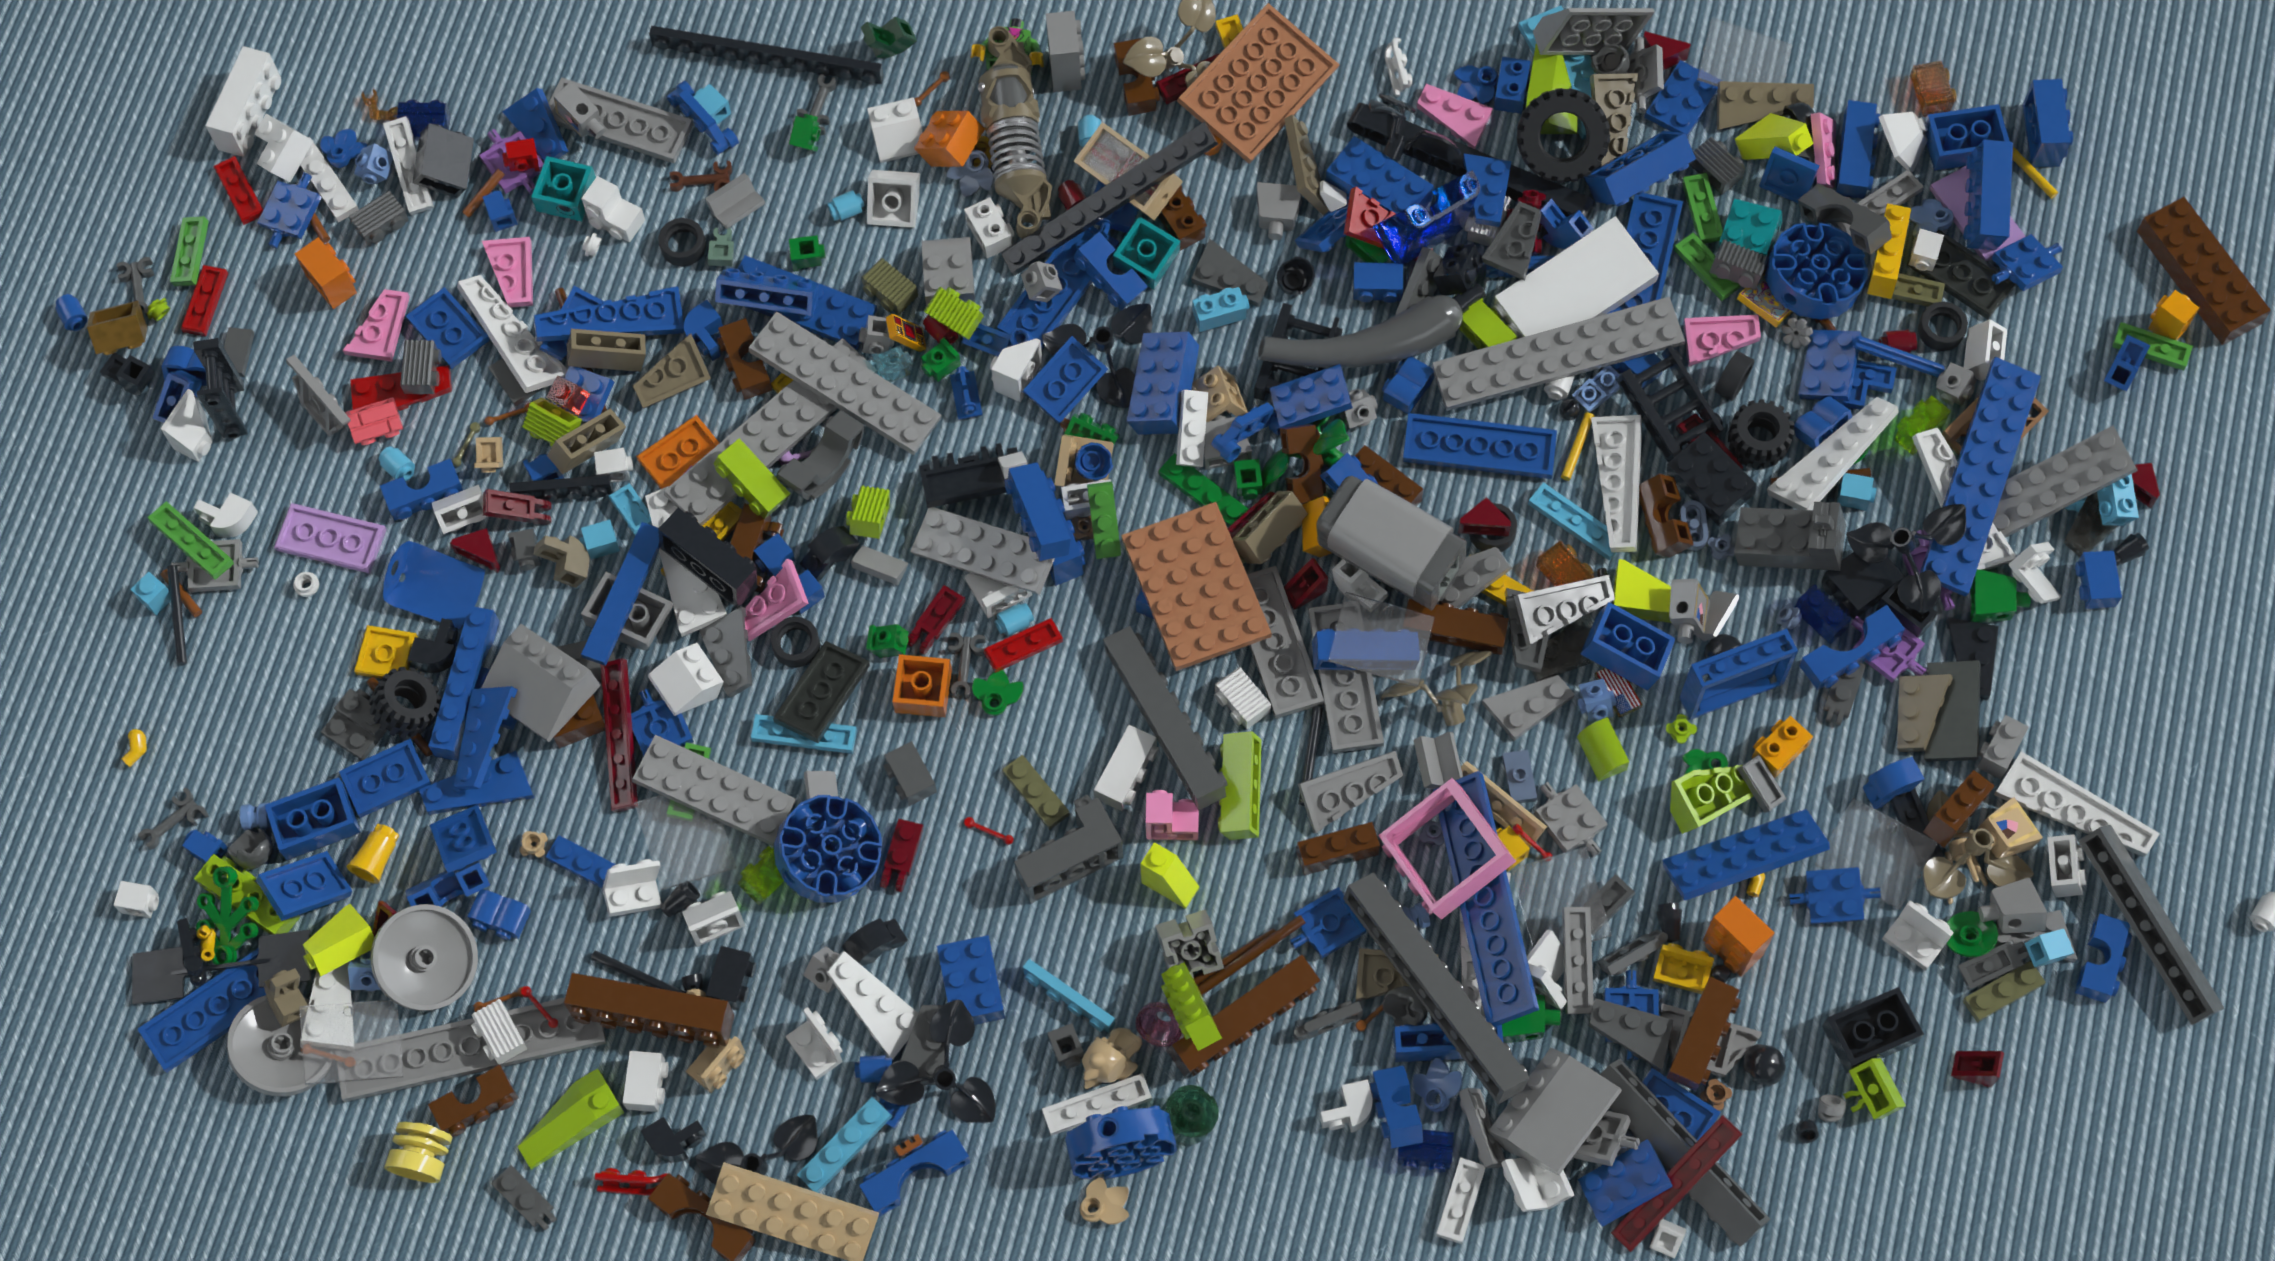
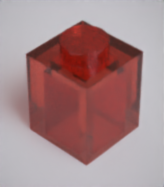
(568, 395)

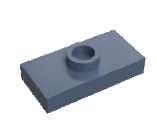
(1519, 776)

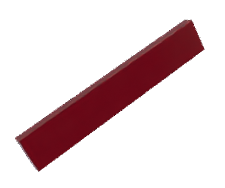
(619, 735)
(1684, 1177)

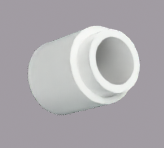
(1559, 388)
(2264, 913)

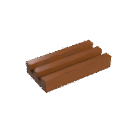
(907, 1145)

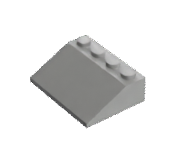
(1588, 29)
(547, 682)
(1554, 1111)

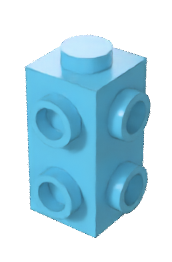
(1220, 308)
(2118, 503)

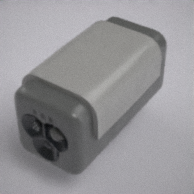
(1391, 540)

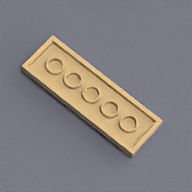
(792, 1213)

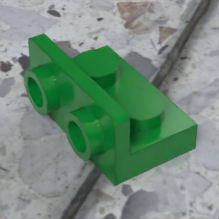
(1083, 426)

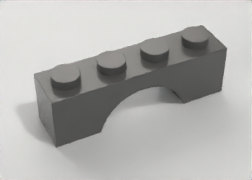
(1826, 206)

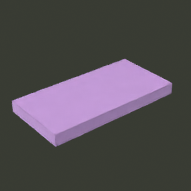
(1952, 195)
(330, 538)

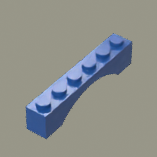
(473, 646)

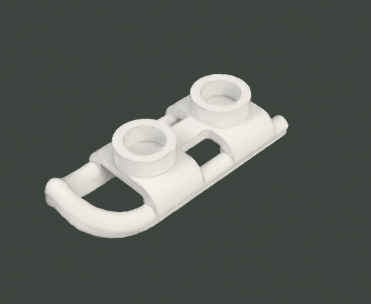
(1396, 64)

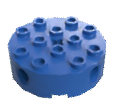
(1816, 271)
(823, 824)
(1120, 1142)

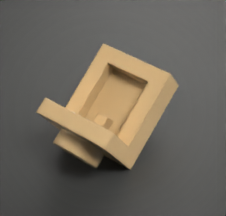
(489, 454)

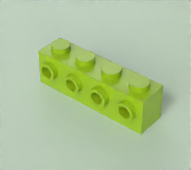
(1243, 773)
(245, 886)
(1189, 1007)

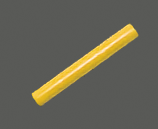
(2033, 174)
(1577, 446)

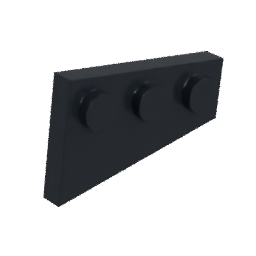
(1975, 643)

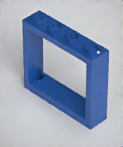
(1738, 674)

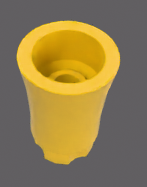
(374, 854)

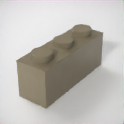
(606, 350)
(585, 440)
(1269, 527)

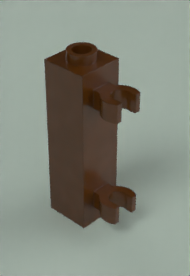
(751, 533)

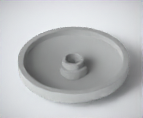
(424, 957)
(266, 1053)

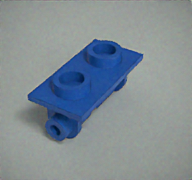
(965, 393)

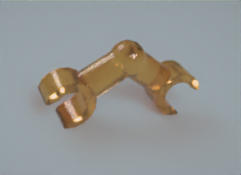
(374, 112)

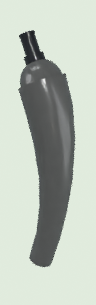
(1398, 338)

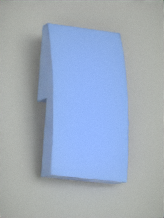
(1598, 390)

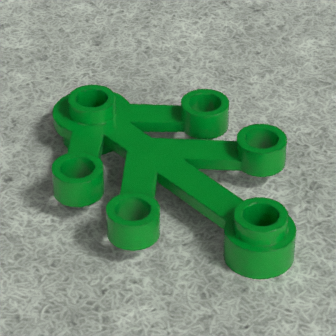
(225, 919)

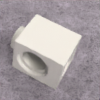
(1926, 250)
(614, 463)
(136, 899)

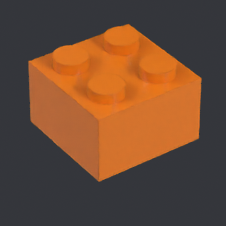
(949, 138)
(326, 272)
(922, 685)

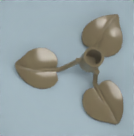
(1148, 56)
(1451, 698)
(1943, 878)

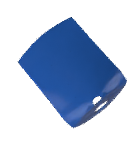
(433, 584)

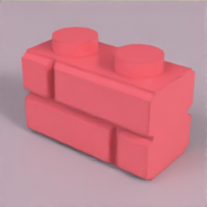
(374, 421)

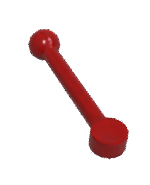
(969, 823)
(1519, 831)
(527, 993)

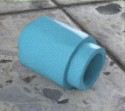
(1086, 128)
(845, 205)
(396, 463)
(1014, 619)

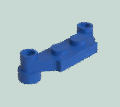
(702, 119)
(993, 340)
(1244, 427)

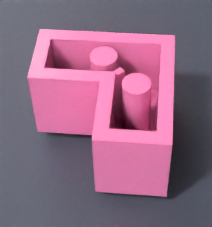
(1170, 819)

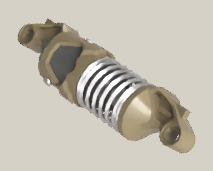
(1011, 123)

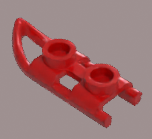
(637, 1180)

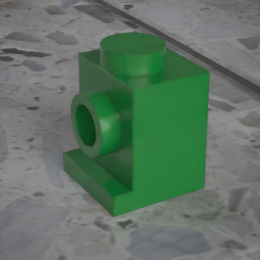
(805, 132)
(806, 252)
(940, 368)
(1248, 472)
(887, 640)

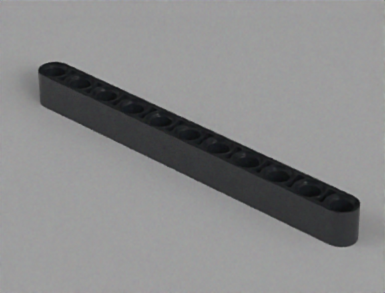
(1378, 126)

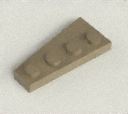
(1615, 97)
(1752, 101)
(1304, 163)

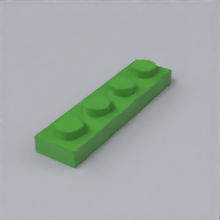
(190, 540)

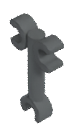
(819, 101)
(134, 272)
(965, 646)
(187, 808)

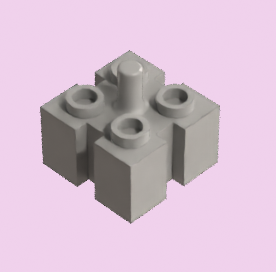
(1190, 943)

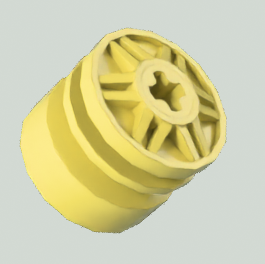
(419, 1146)

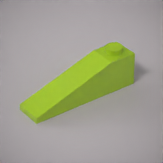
(1547, 75)
(1706, 795)
(575, 1115)

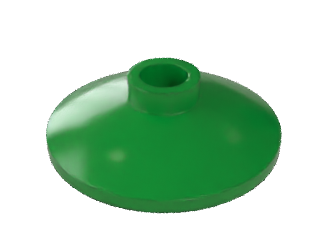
(1968, 925)

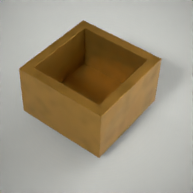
(117, 328)

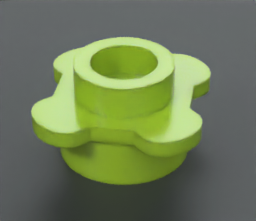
(158, 309)
(1681, 736)

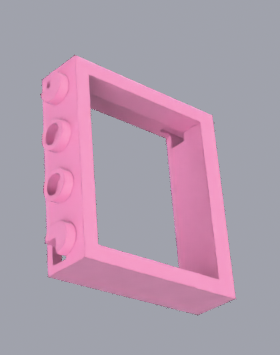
(1417, 818)

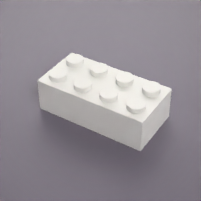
(243, 101)

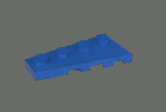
(483, 720)
(502, 783)

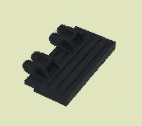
(964, 481)

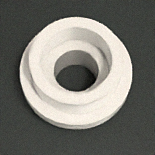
(591, 245)
(303, 578)

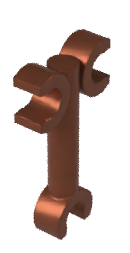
(719, 179)

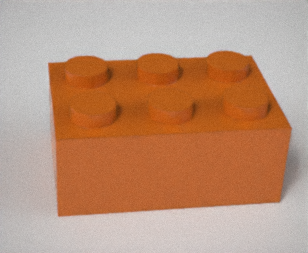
(1738, 936)

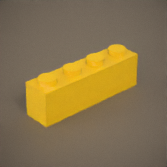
(1888, 257)

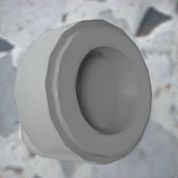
(1831, 1108)

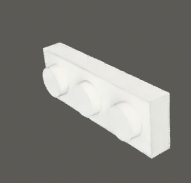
(1192, 428)
(1461, 1200)

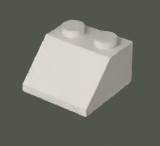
(895, 129)
(893, 198)
(1016, 368)
(686, 679)
(713, 918)

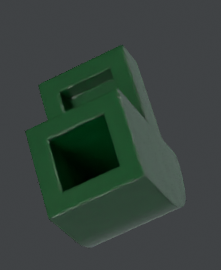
(889, 39)

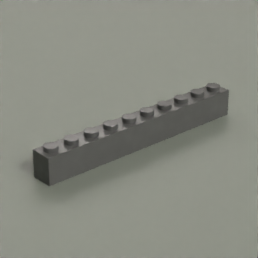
(1436, 988)

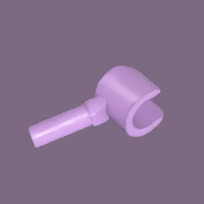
(786, 458)

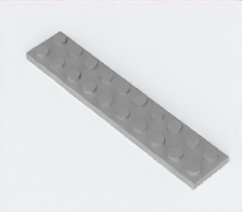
(1557, 353)
(766, 433)
(457, 1051)

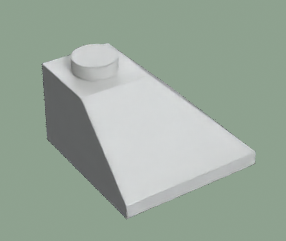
(1905, 136)
(188, 428)

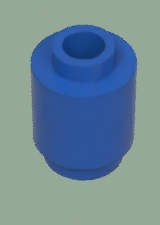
(71, 312)
(871, 1068)

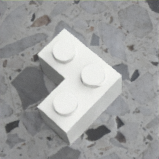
(284, 148)
(610, 211)

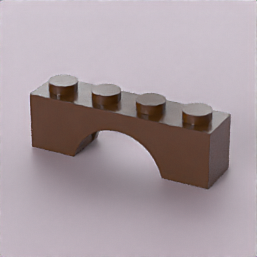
(676, 1199)

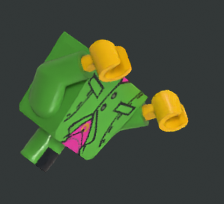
(1016, 29)

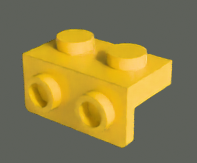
(1683, 968)

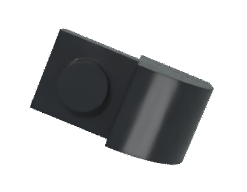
(129, 373)
(828, 547)
(435, 655)
(873, 939)
(669, 1145)

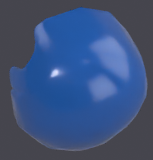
(1093, 461)

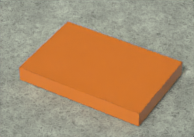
(677, 452)

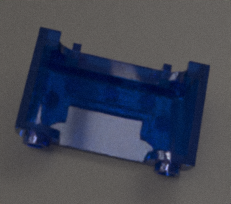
(1413, 228)

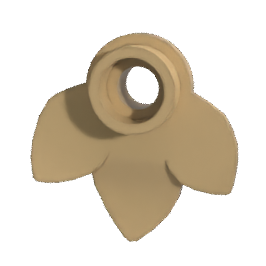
(1107, 1200)

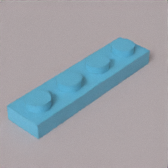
(1572, 519)
(836, 739)
(1076, 1002)
(844, 1145)

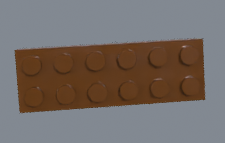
(2203, 270)
(649, 1010)
(1247, 1012)

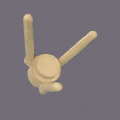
(1957, 850)

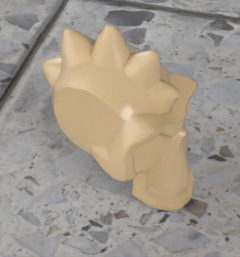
(1110, 1058)

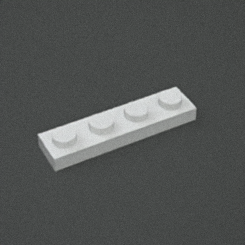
(404, 156)
(328, 184)
(1101, 1101)

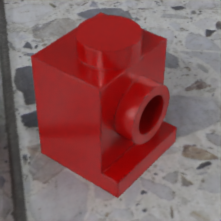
(521, 155)

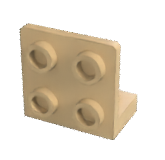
(1222, 393)
(1066, 471)
(715, 1063)

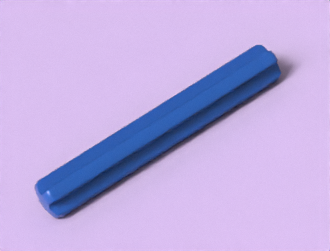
(1898, 356)

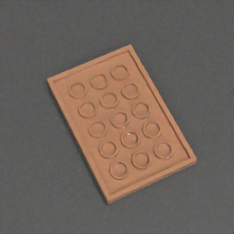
(1258, 83)
(1196, 586)

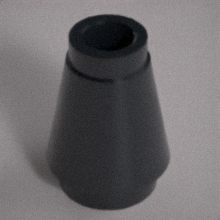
(2130, 548)
(680, 899)
(1670, 920)

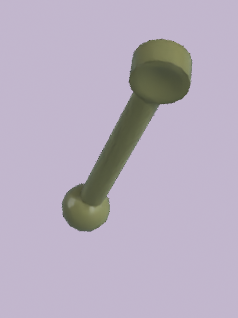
(475, 428)

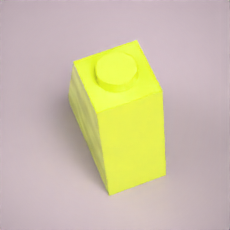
(1770, 132)
(1641, 593)
(1168, 876)
(338, 941)

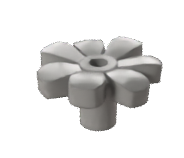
(1797, 332)

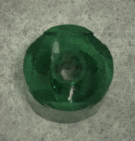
(1199, 1106)

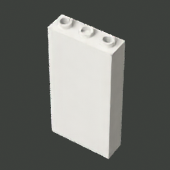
(1578, 282)

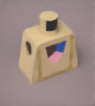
(2011, 830)

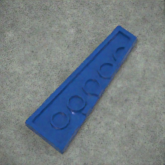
(647, 314)

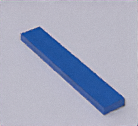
(622, 595)

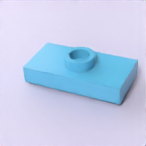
(630, 507)

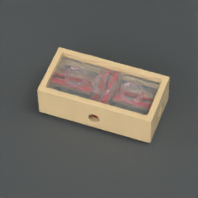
(1111, 155)

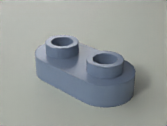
(1698, 525)

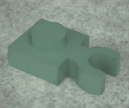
(721, 249)

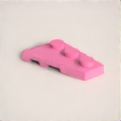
(381, 329)

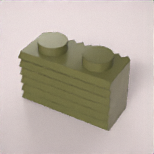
(889, 287)

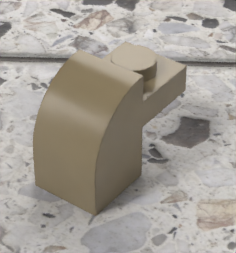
(570, 558)
(285, 996)

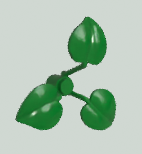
(1331, 437)

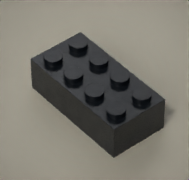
(708, 557)

